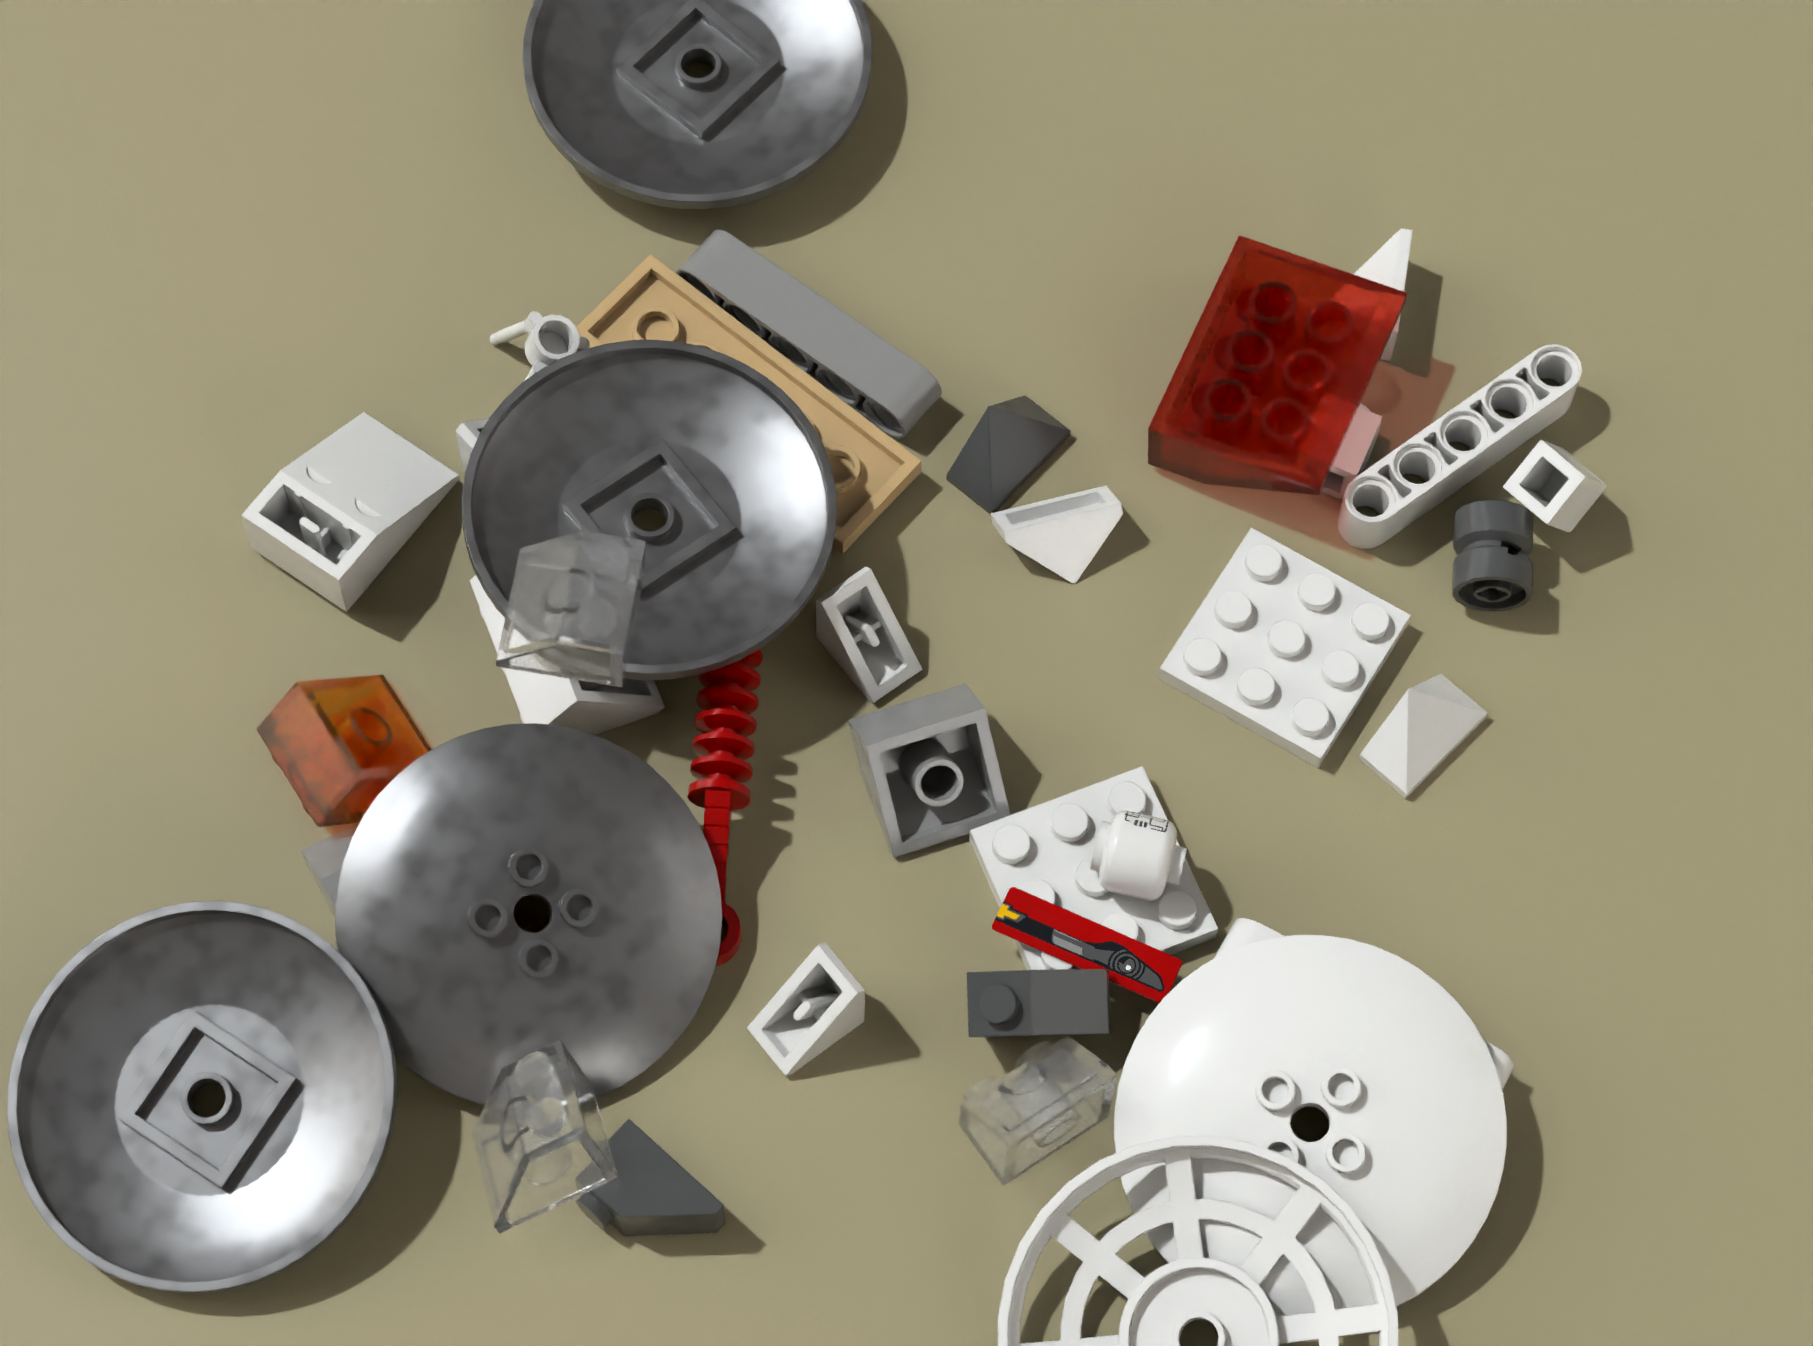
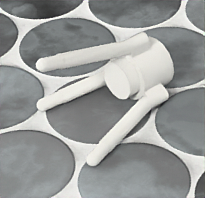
(547, 341)

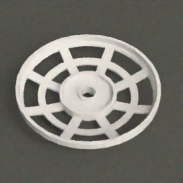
(1193, 1284)

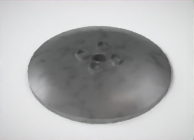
(631, 119)
(672, 435)
(514, 817)
(112, 1080)

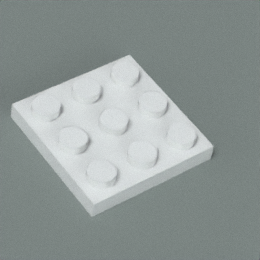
(1284, 647)
(1051, 855)

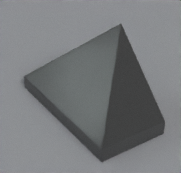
(1005, 451)

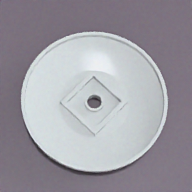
(1370, 1045)

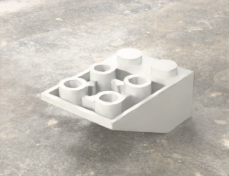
(346, 508)

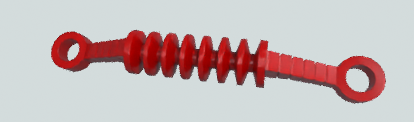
(723, 767)

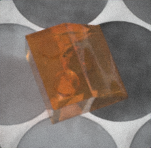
(341, 744)

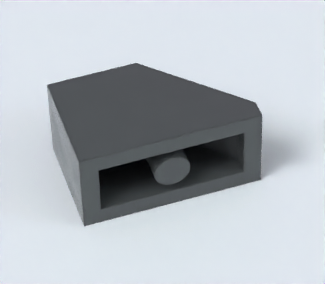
(1038, 1003)
(651, 1192)

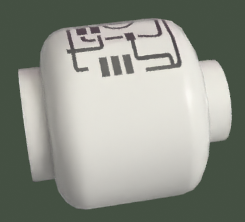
(1137, 855)

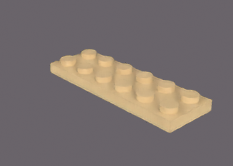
(864, 460)

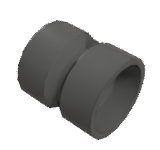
(1492, 555)

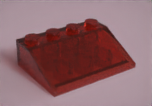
(1272, 372)

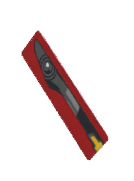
(1086, 944)

